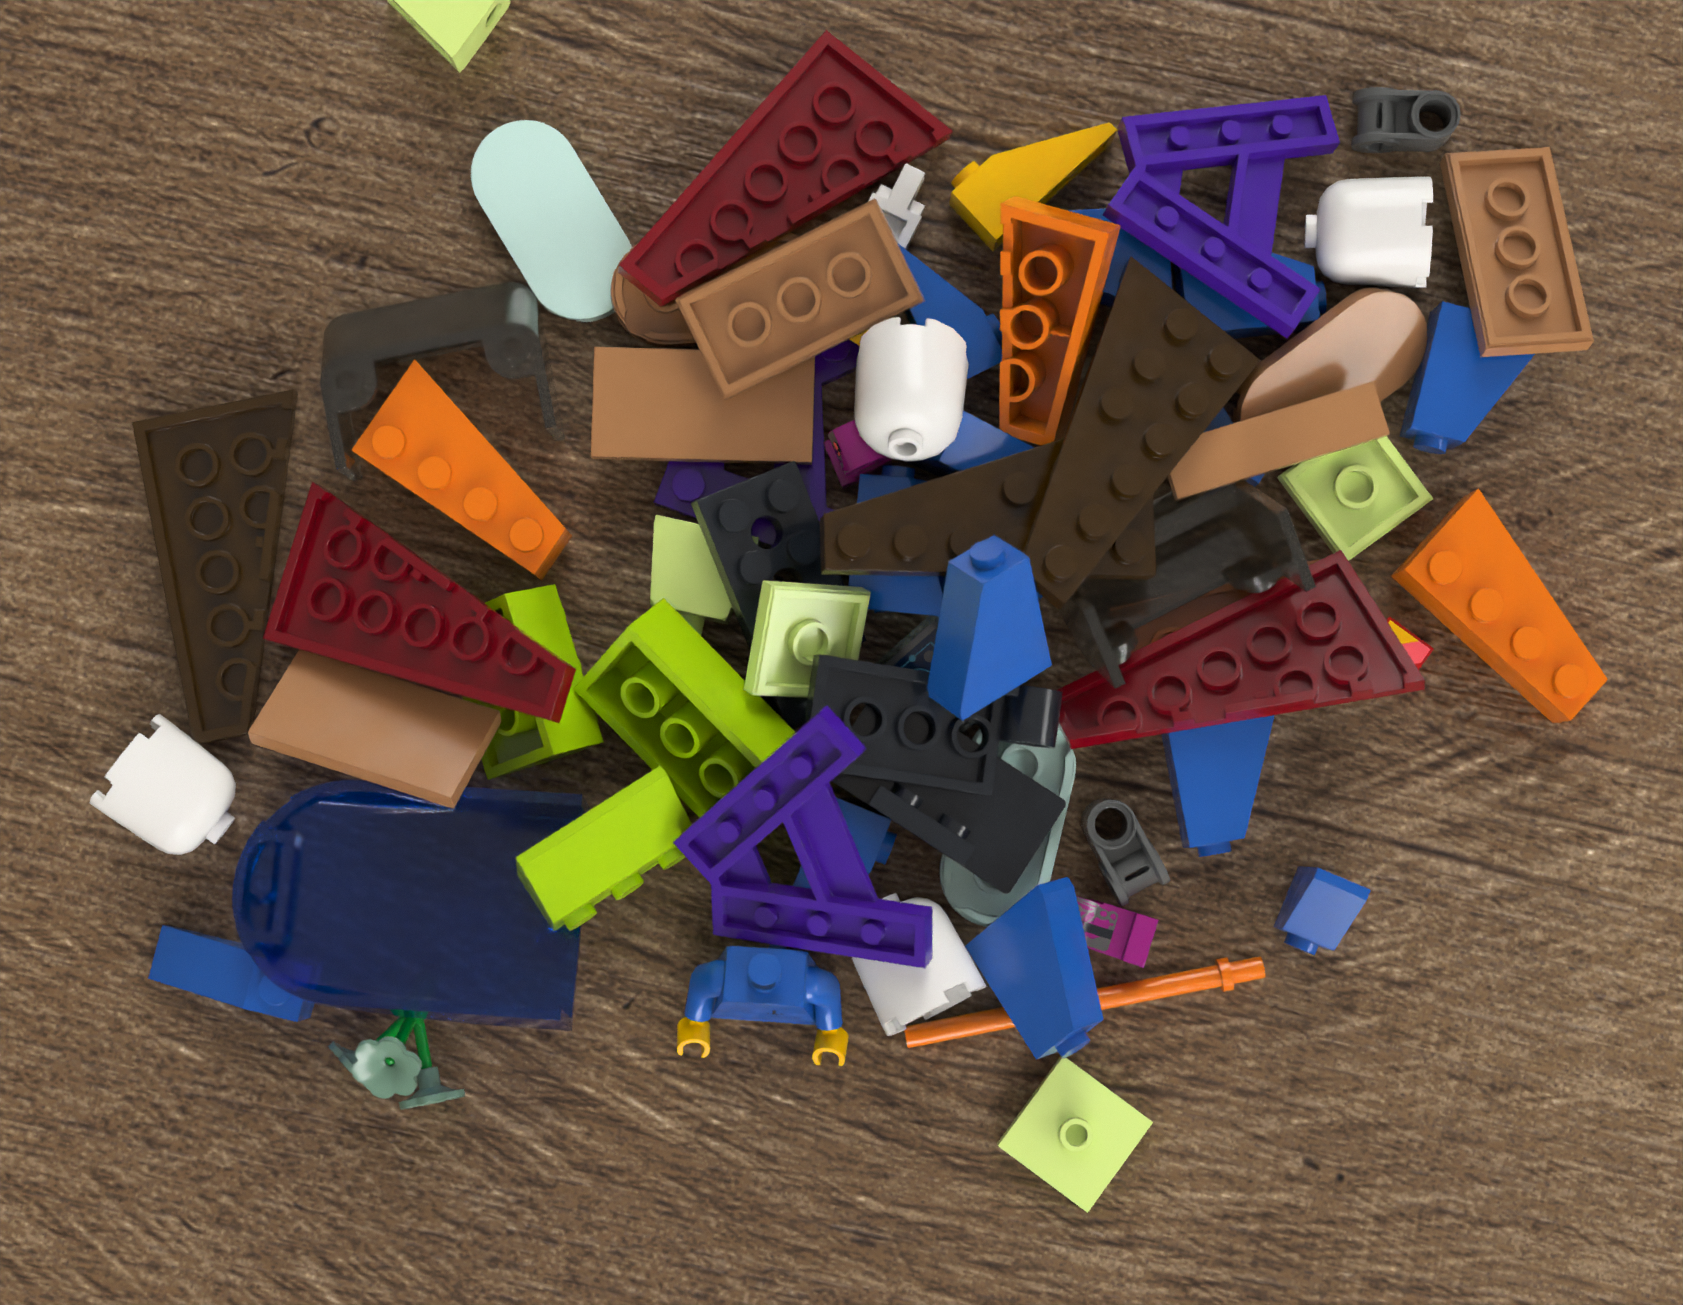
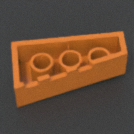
(1050, 301)
(449, 464)
(1499, 607)

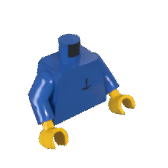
(764, 988)

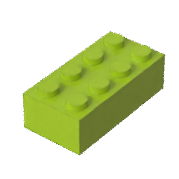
(682, 707)

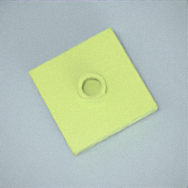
(1356, 494)
(794, 626)
(1074, 1133)

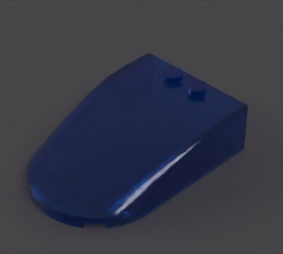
(409, 905)

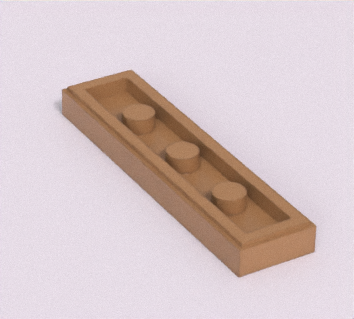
(1280, 440)

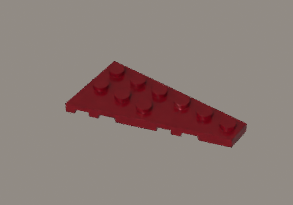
(800, 153)
(386, 609)
(1249, 662)

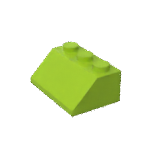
(523, 738)
(605, 851)

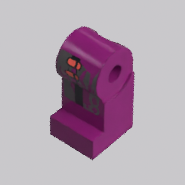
(852, 455)
(1117, 931)

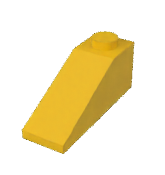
(1026, 172)

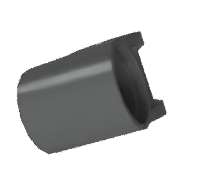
(1398, 119)
(1123, 852)

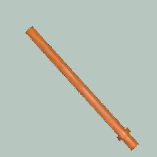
(1221, 975)

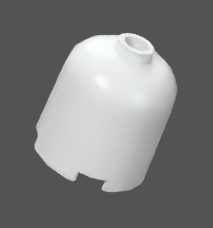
(1373, 232)
(910, 388)
(169, 791)
(909, 992)

